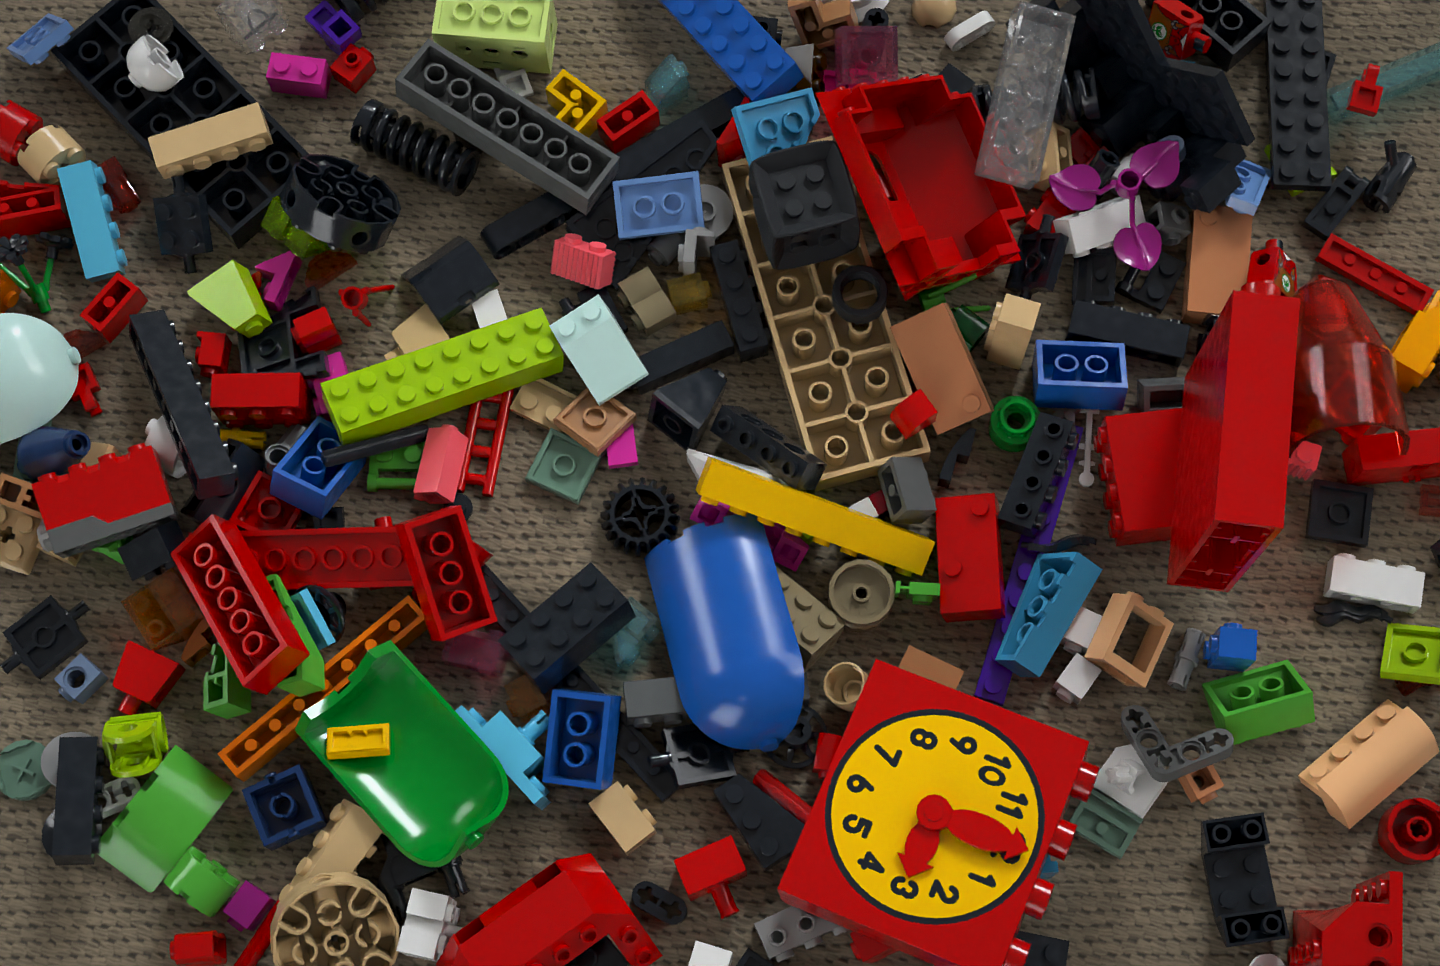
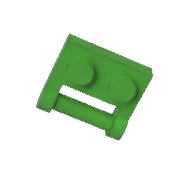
(398, 460)

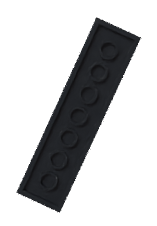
(1297, 96)

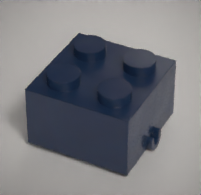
(285, 807)

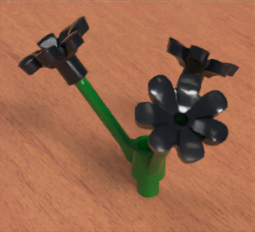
(13, 252)

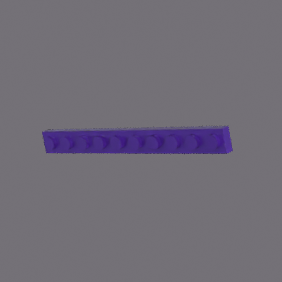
(994, 677)

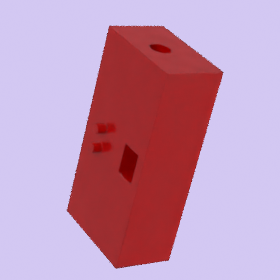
(1377, 458)

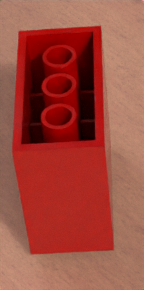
(1139, 473)

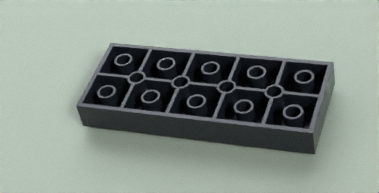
(234, 189)

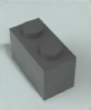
(906, 490)

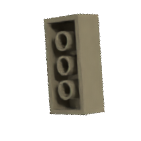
(813, 623)

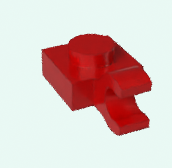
(1364, 94)
(85, 389)

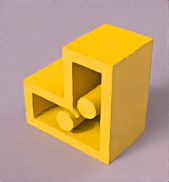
(576, 103)

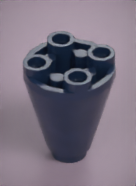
(51, 451)

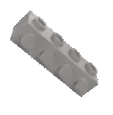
(792, 929)

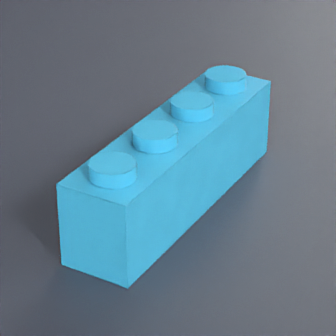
(91, 220)

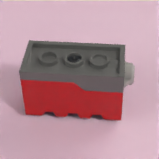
(103, 501)

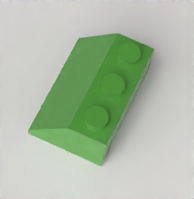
(1260, 701)

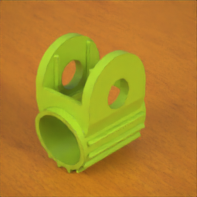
(138, 740)

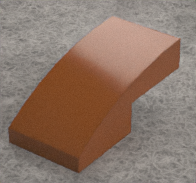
(198, 644)

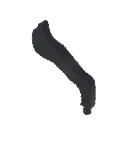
(1060, 545)
(1340, 610)

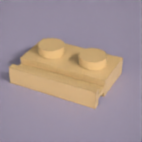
(541, 403)

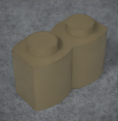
(646, 301)

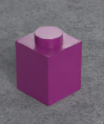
(248, 907)

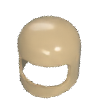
(840, 679)

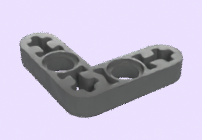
(1173, 755)

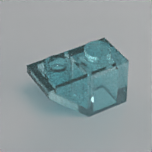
(668, 84)
(634, 634)

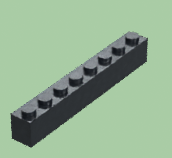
(182, 404)

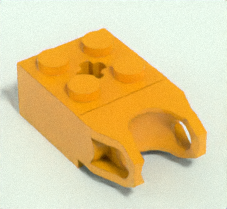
(1418, 346)

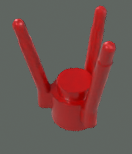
(357, 299)

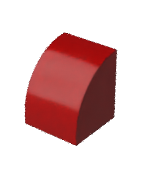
(913, 414)

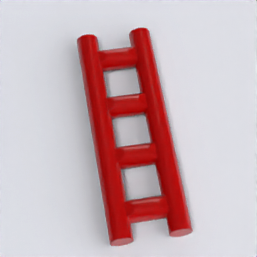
(492, 453)

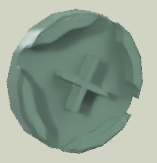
(21, 770)

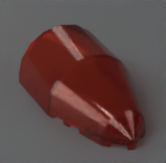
(1342, 367)

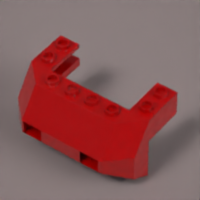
(552, 922)

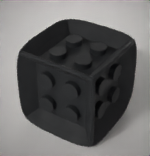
(804, 204)

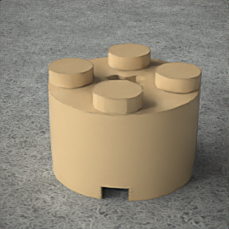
(47, 151)

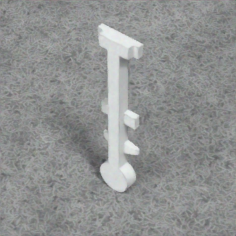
(1086, 478)

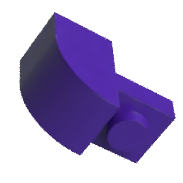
(333, 26)

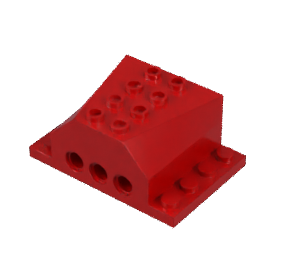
(1357, 933)

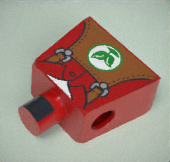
(1178, 29)
(1273, 267)

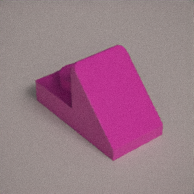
(282, 272)

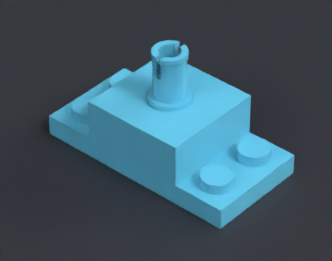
(514, 749)

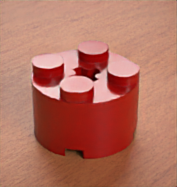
(15, 128)
(1397, 838)

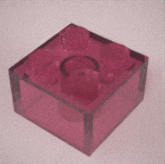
(865, 54)

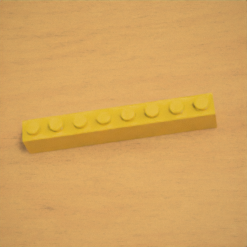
(814, 516)

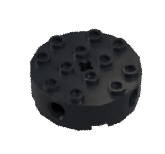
(339, 203)

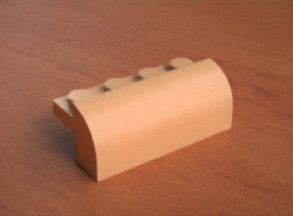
(1370, 762)

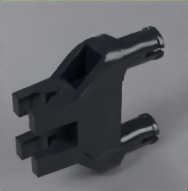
(402, 871)

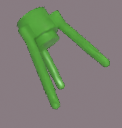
(934, 296)

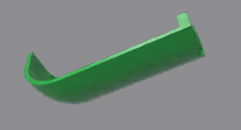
(440, 778)

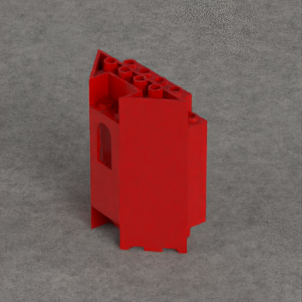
(928, 148)

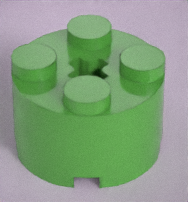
(201, 882)

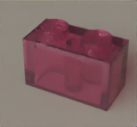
(477, 652)

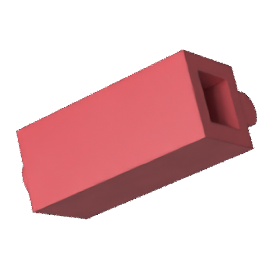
(440, 465)

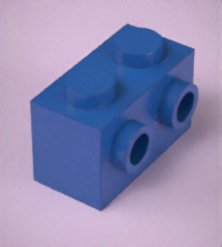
(1231, 648)

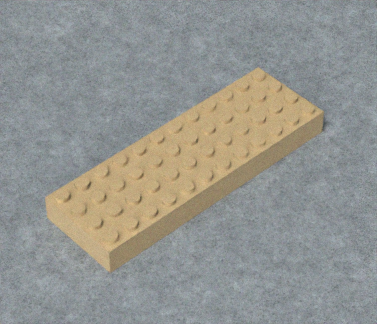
(835, 372)

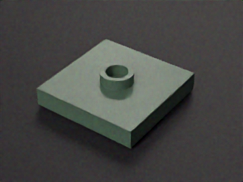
(563, 467)

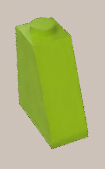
(233, 299)

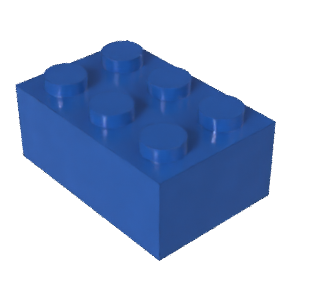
(1079, 375)
(305, 480)
(581, 739)

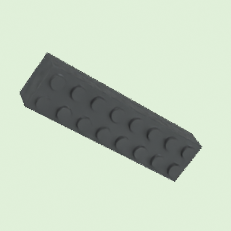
(507, 126)

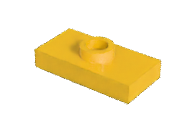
(358, 741)

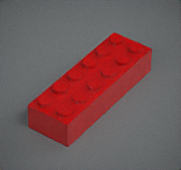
(239, 604)

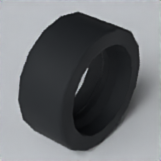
(865, 273)

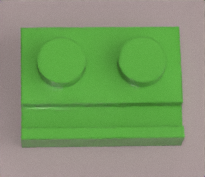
(920, 592)

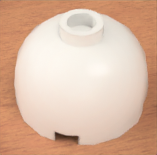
(150, 65)

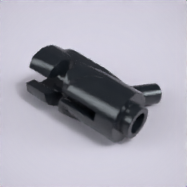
(1389, 179)

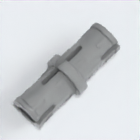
(1186, 659)

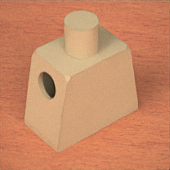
(416, 333)

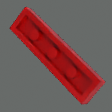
(1374, 275)

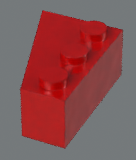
(31, 209)

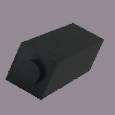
(684, 356)

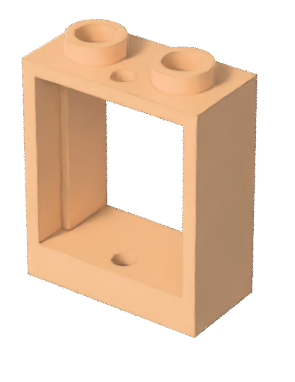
(1108, 633)

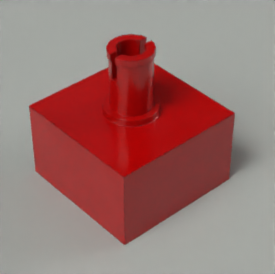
(711, 872)

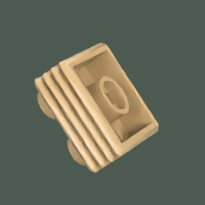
(22, 551)

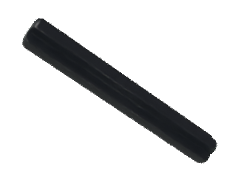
(374, 445)

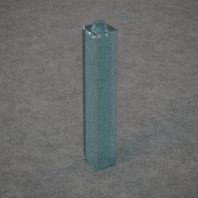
(1396, 77)

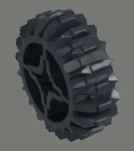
(650, 513)

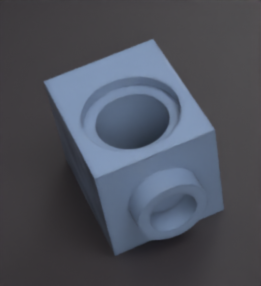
(93, 679)

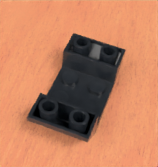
(1241, 880)

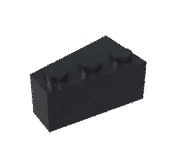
(760, 821)

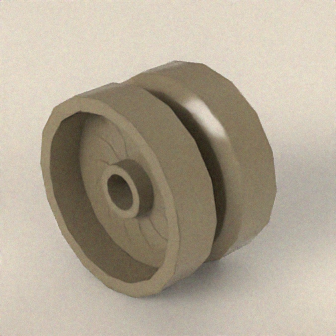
(868, 579)

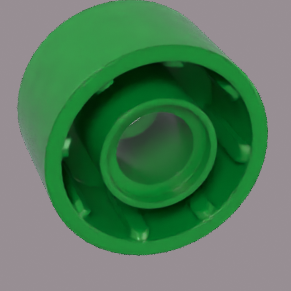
(1008, 409)

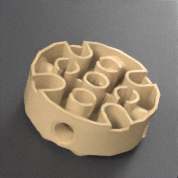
(333, 906)

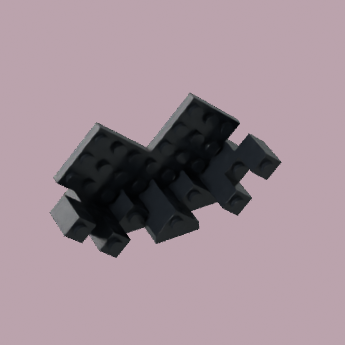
(1156, 97)

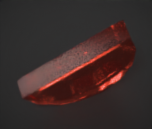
(327, 267)
(84, 341)

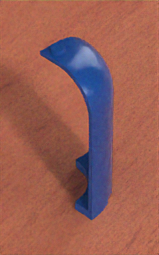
(729, 632)

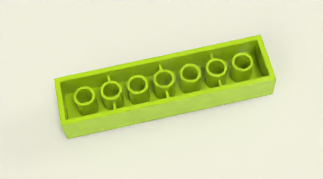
(442, 377)

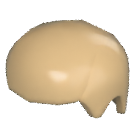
(933, 12)

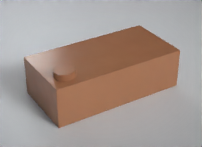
(1215, 261)
(942, 367)

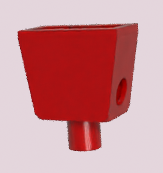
(144, 677)

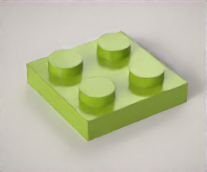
(1411, 654)

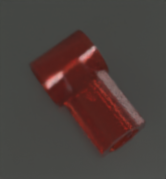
(118, 186)

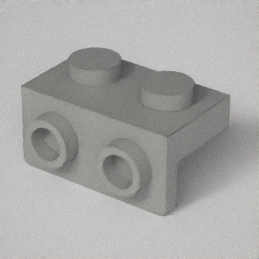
(696, 245)

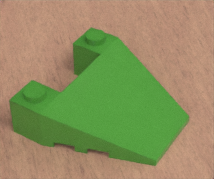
(224, 692)

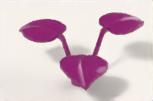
(1153, 163)

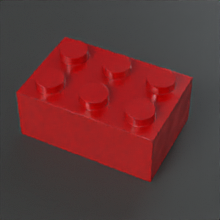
(260, 399)

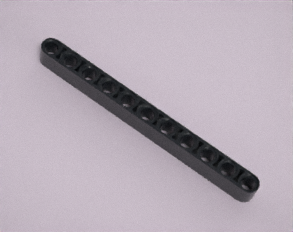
(550, 212)

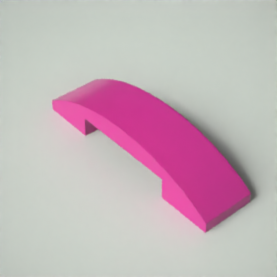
(785, 547)

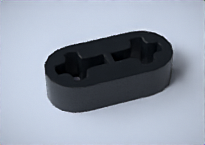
(655, 909)

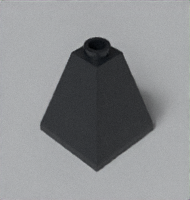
(687, 406)

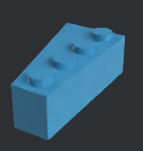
(1046, 610)

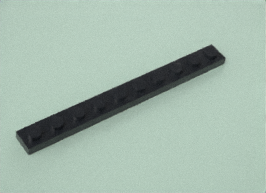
(631, 743)

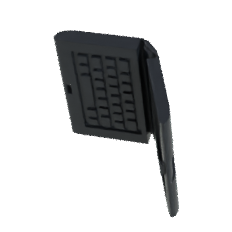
(451, 278)

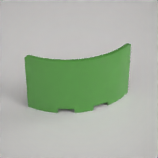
(163, 819)

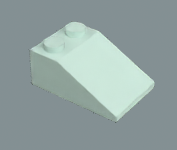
(599, 349)

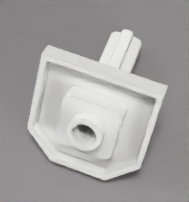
(1128, 781)

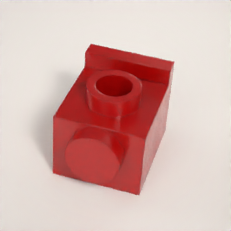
(213, 353)

